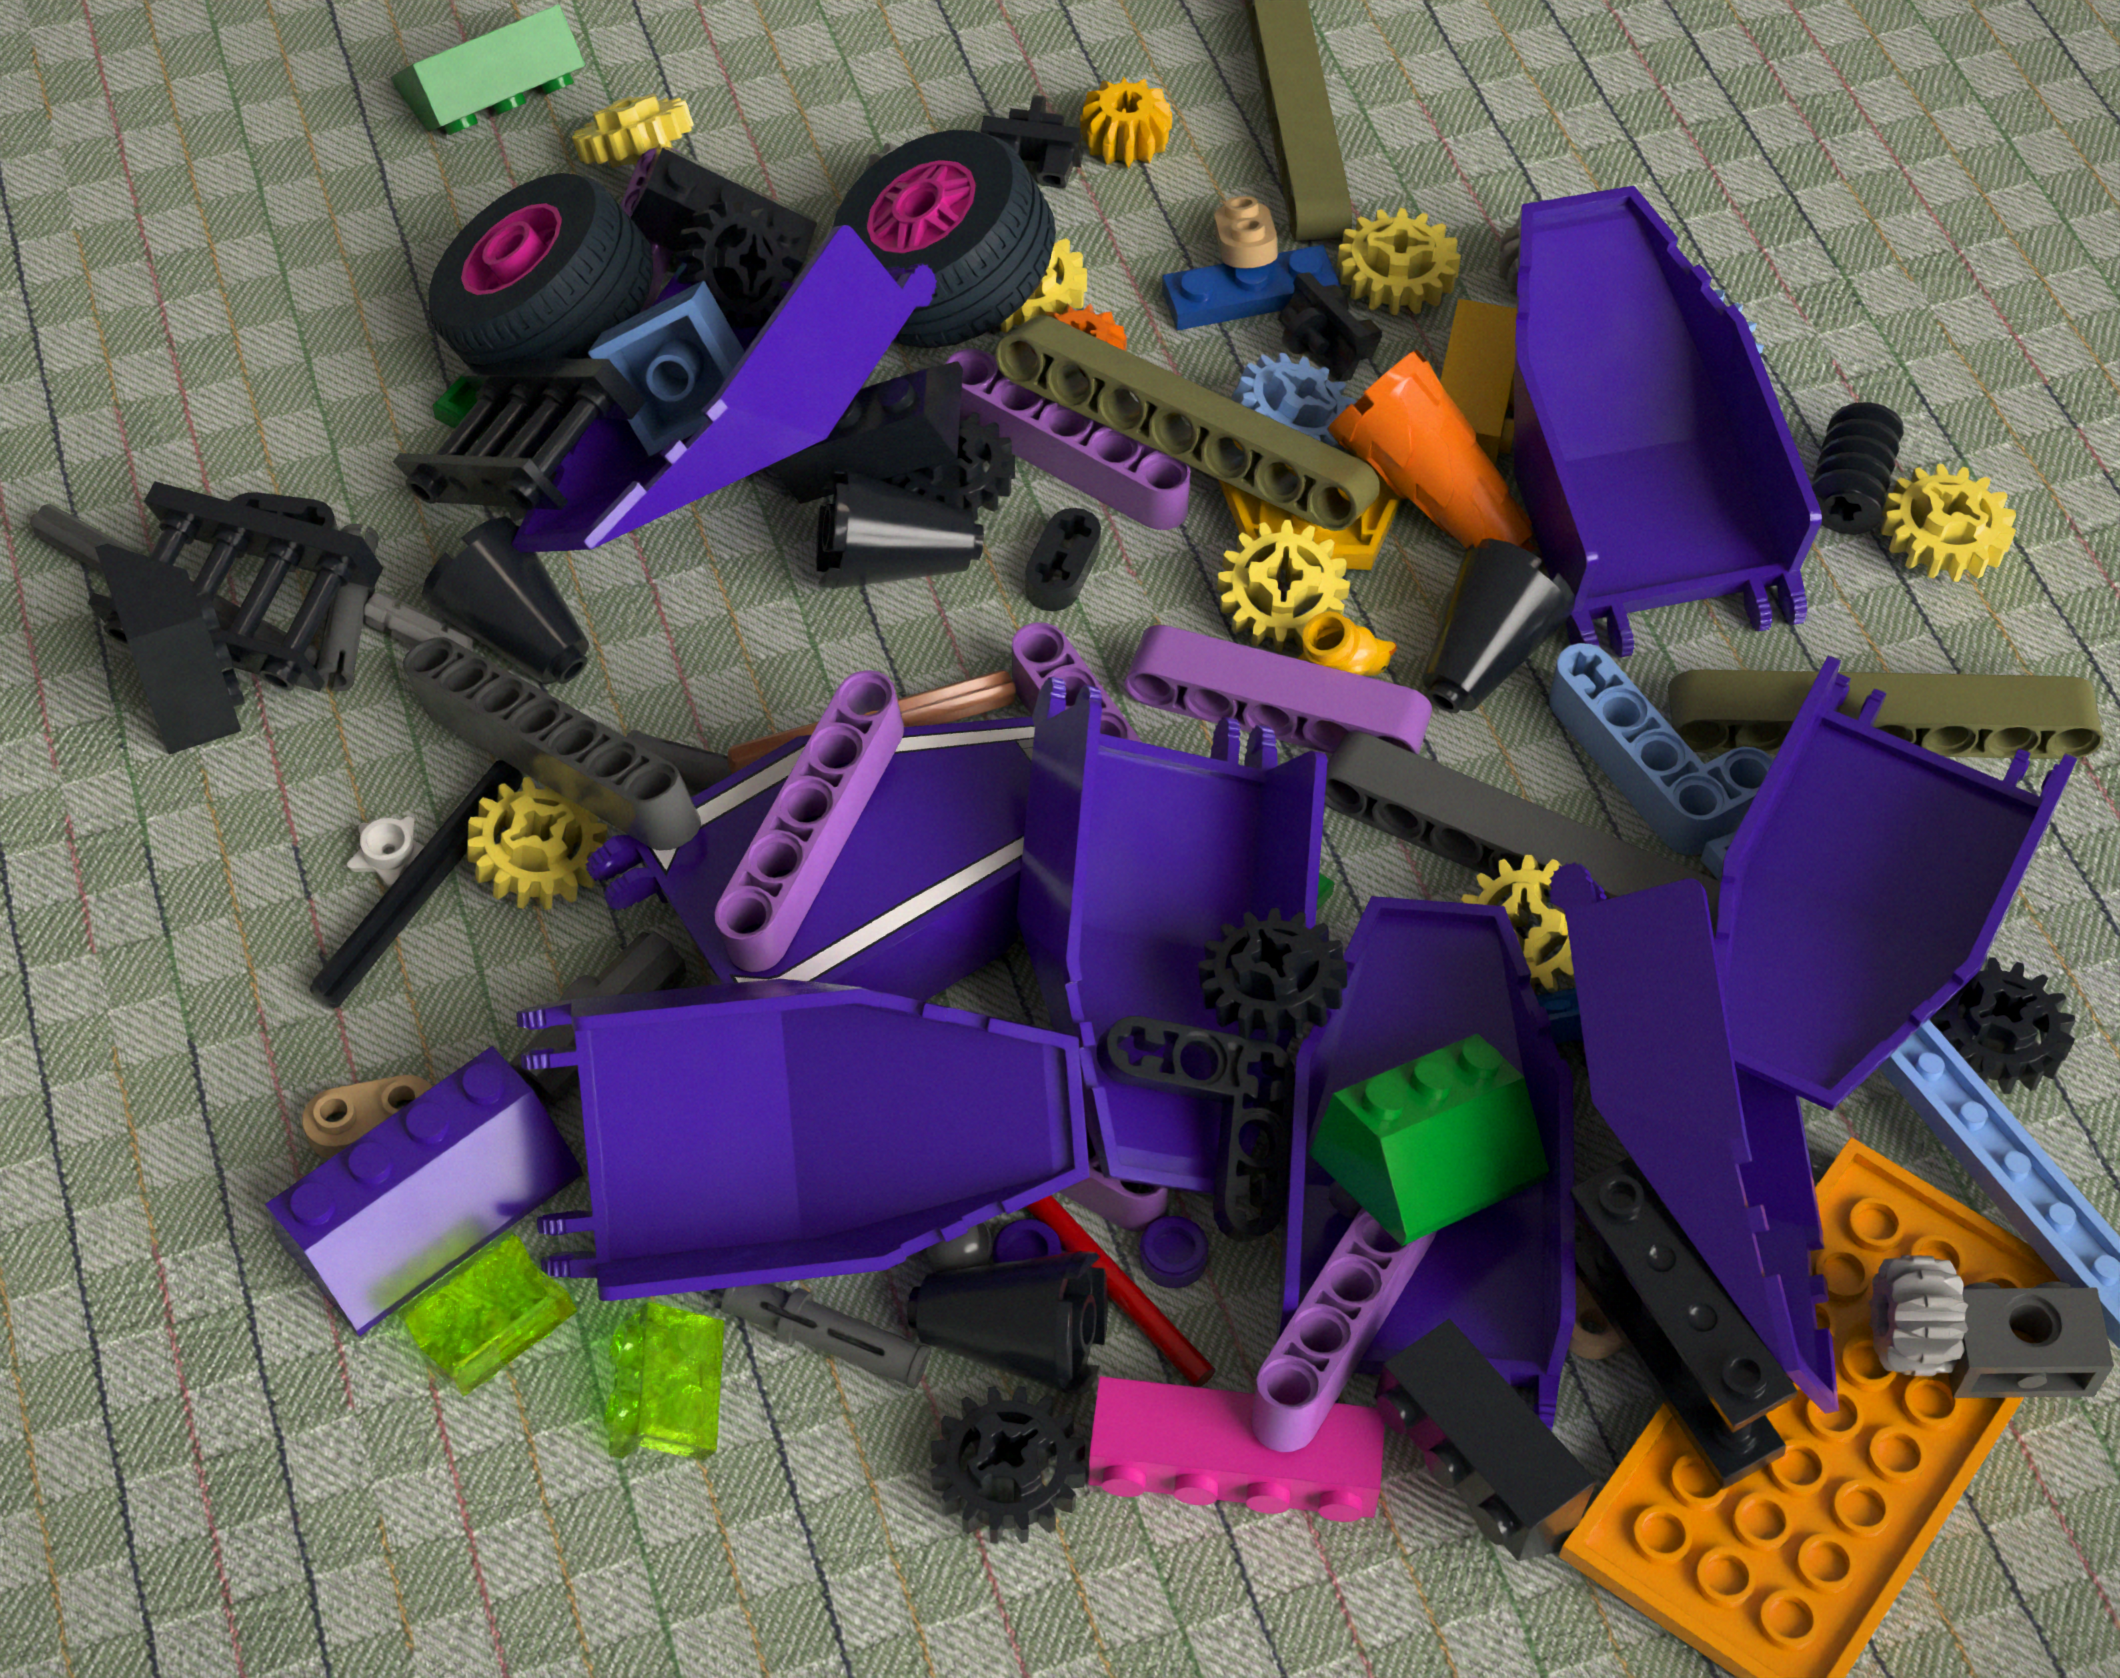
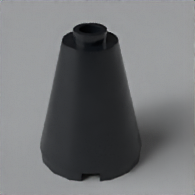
(889, 533)
(508, 603)
(1492, 623)
(1019, 1316)

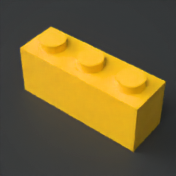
(1481, 371)

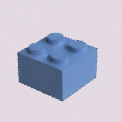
(674, 361)

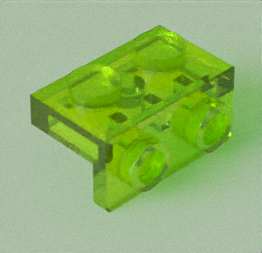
(485, 1314)
(665, 1383)

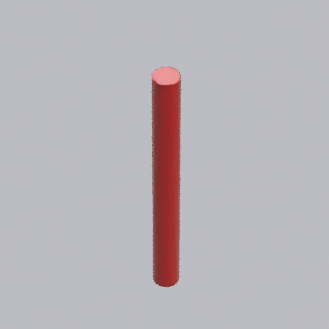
(1127, 1294)

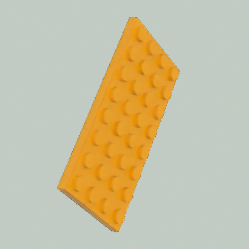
(1817, 1545)

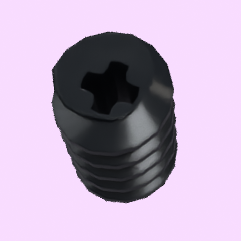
(1857, 466)

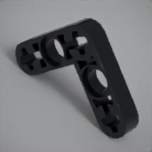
(1227, 1085)

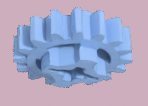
(1293, 395)

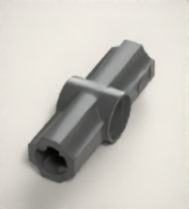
(642, 966)

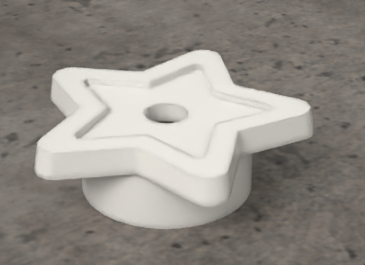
(377, 837)

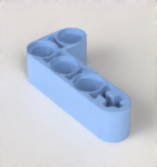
(1647, 758)

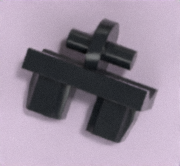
(1040, 139)
(1320, 324)

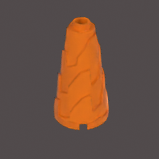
(1431, 455)

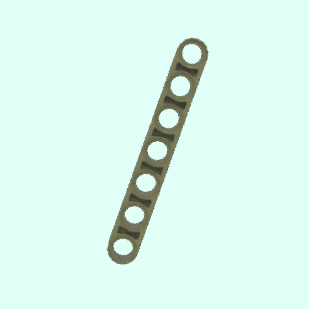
(1300, 119)
(1212, 417)
(1935, 711)

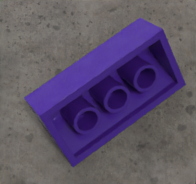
(423, 1190)

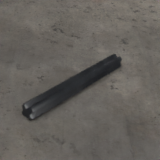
(408, 892)

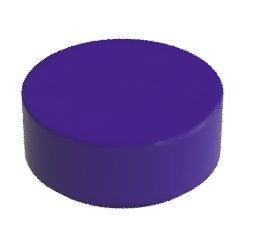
(1025, 1240)
(1173, 1252)

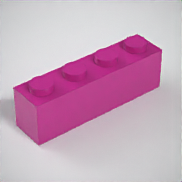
(1205, 1451)

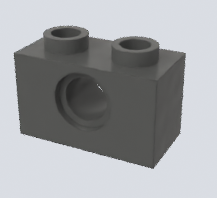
(2069, 1347)

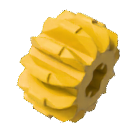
(1125, 121)

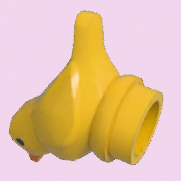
(1342, 645)

